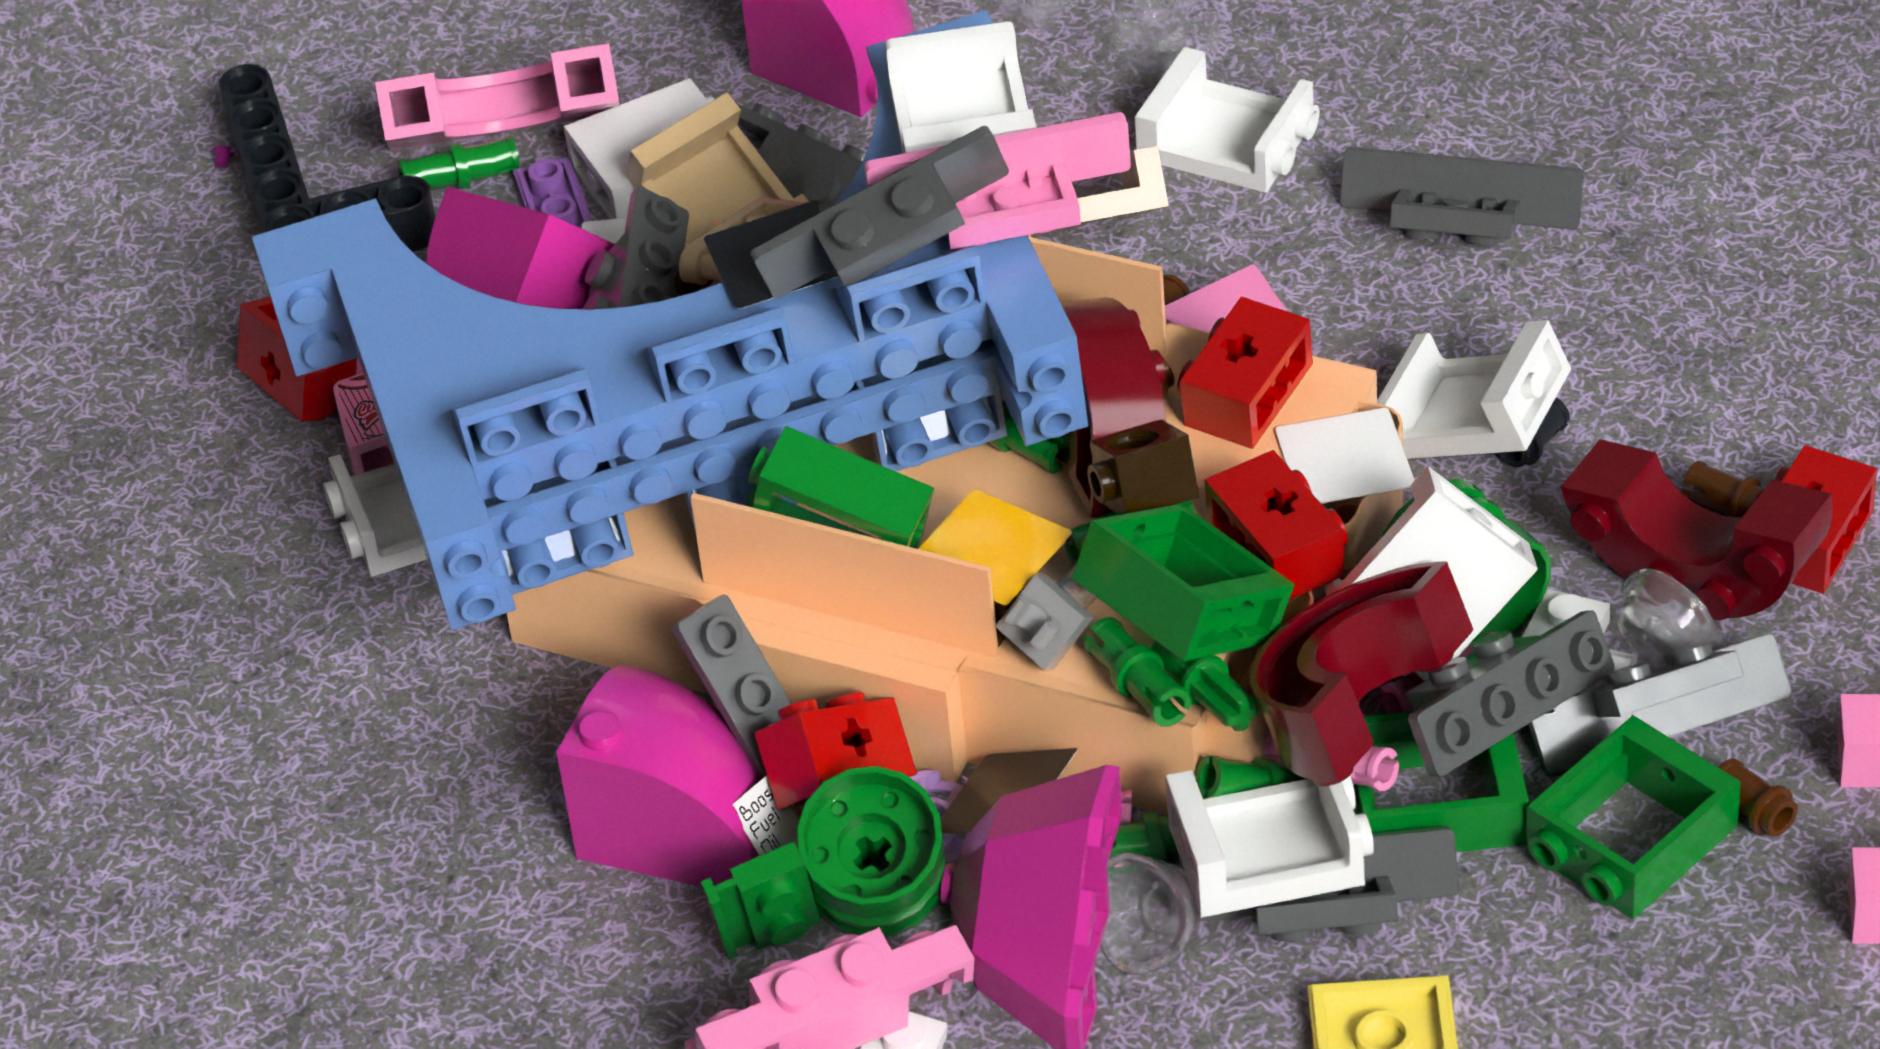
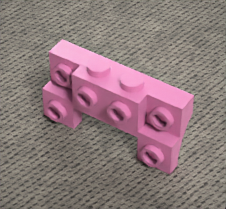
(841, 994)

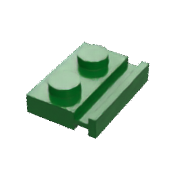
(763, 901)

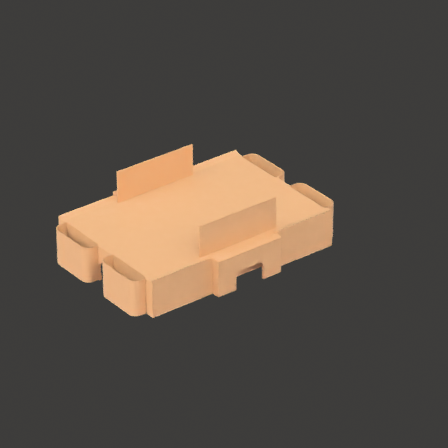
(920, 626)

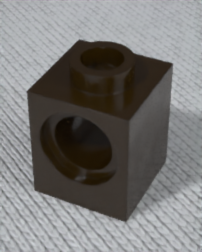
(1143, 468)

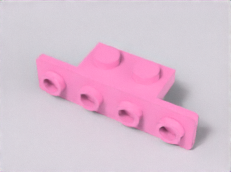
(1039, 185)

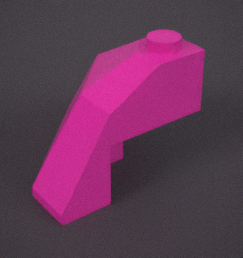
(1038, 900)

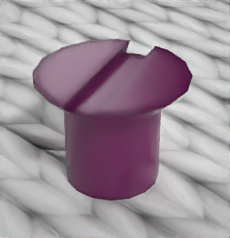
(222, 156)

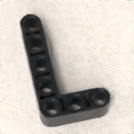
(275, 176)

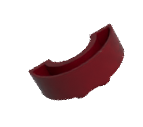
(1118, 379)
(1730, 563)
(1341, 650)

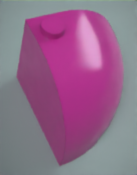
(823, 45)
(512, 251)
(655, 780)

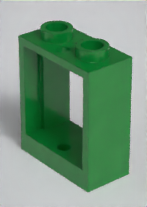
(839, 487)
(1182, 581)
(1643, 759)
(1475, 822)

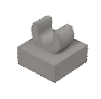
(1044, 621)

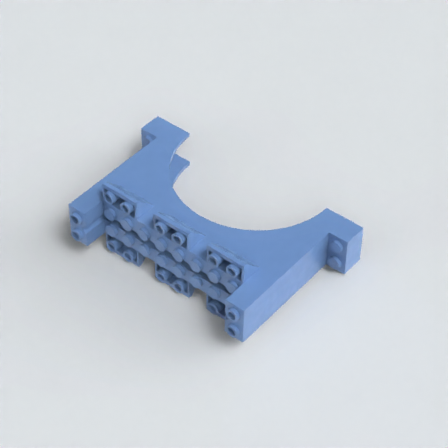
(547, 424)

